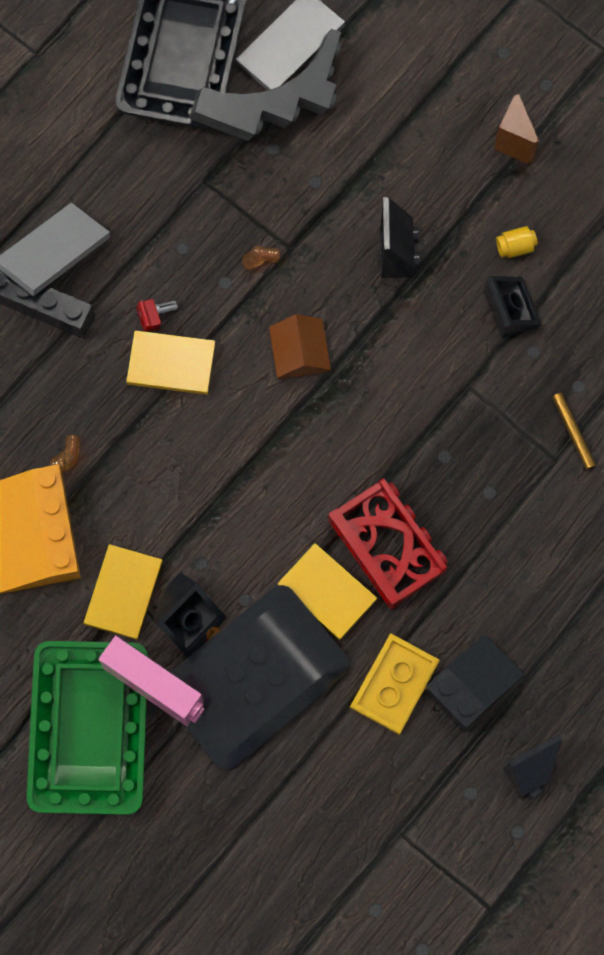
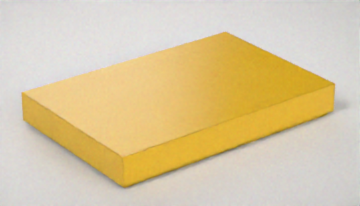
(171, 362)
(328, 591)
(123, 592)
(394, 684)

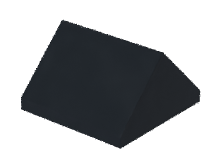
(511, 305)

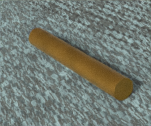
(573, 431)

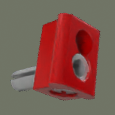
(149, 313)

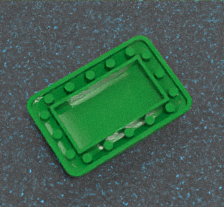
(84, 734)

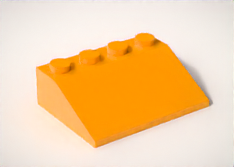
(35, 531)

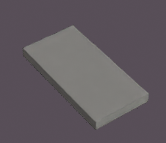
(289, 43)
(52, 248)

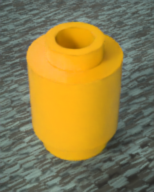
(516, 242)

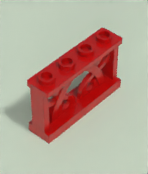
(387, 581)

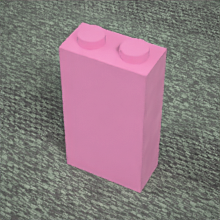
(152, 681)

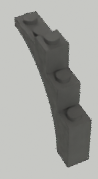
(244, 113)

